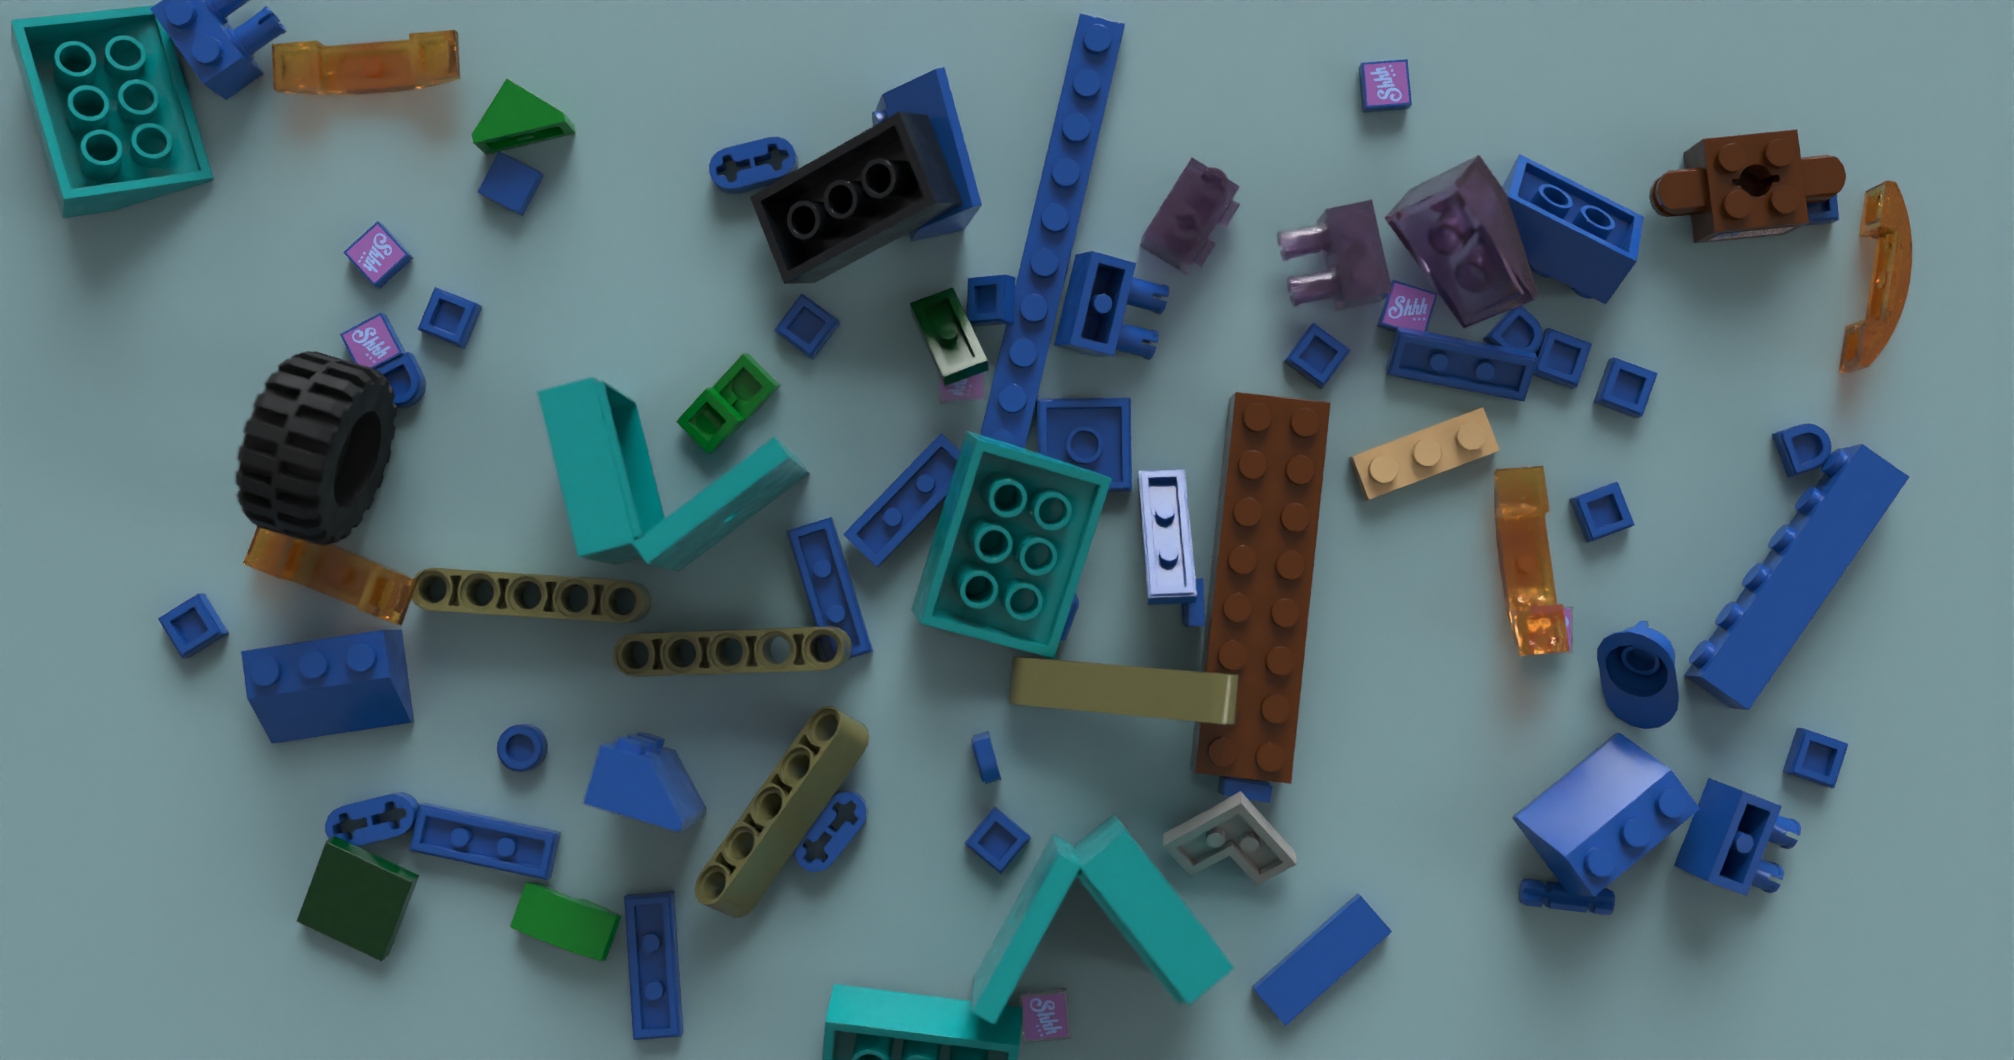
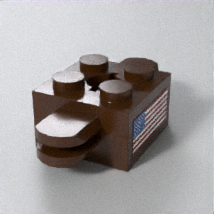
(1746, 186)

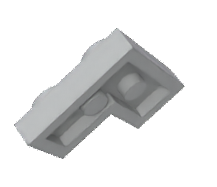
(1230, 830)

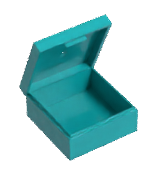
(614, 491)
(1132, 896)

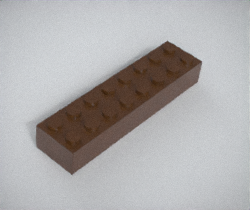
(1262, 581)

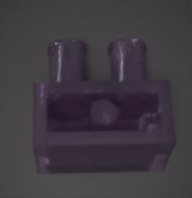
(1190, 215)
(1352, 256)

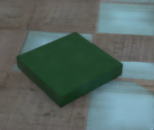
(357, 898)

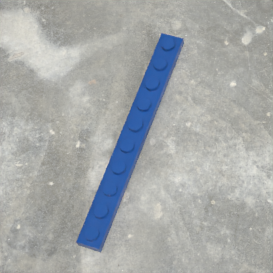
(1052, 229)

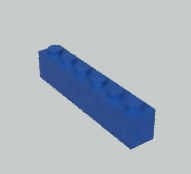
(1795, 575)

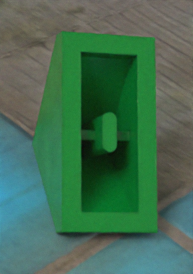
(518, 120)

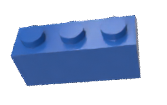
(932, 96)
(1572, 230)
(329, 685)
(644, 783)
(1605, 815)

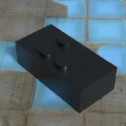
(856, 198)

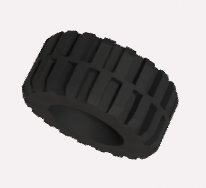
(316, 448)

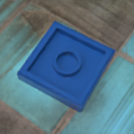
(1088, 435)

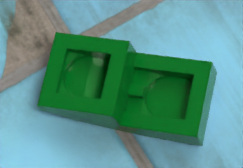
(728, 404)
(565, 921)

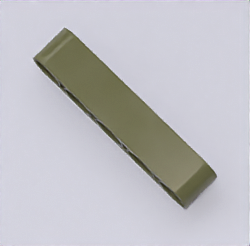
(509, 591)
(710, 654)
(1124, 690)
(781, 812)

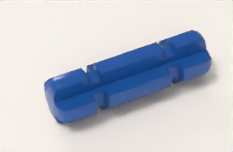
(1554, 896)

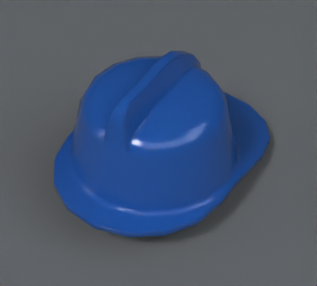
(1639, 676)

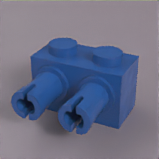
(209, 44)
(1097, 304)
(1730, 839)

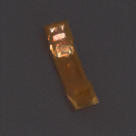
(366, 67)
(1888, 222)
(1526, 561)
(334, 572)

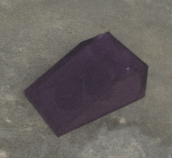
(1466, 242)

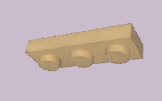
(1424, 453)

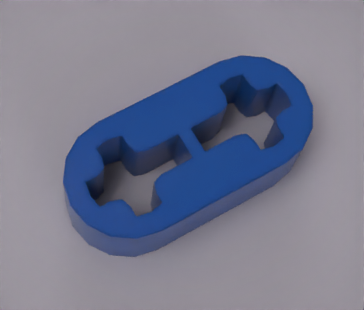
(751, 154)
(370, 809)
(839, 838)

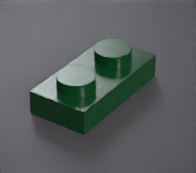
(949, 336)

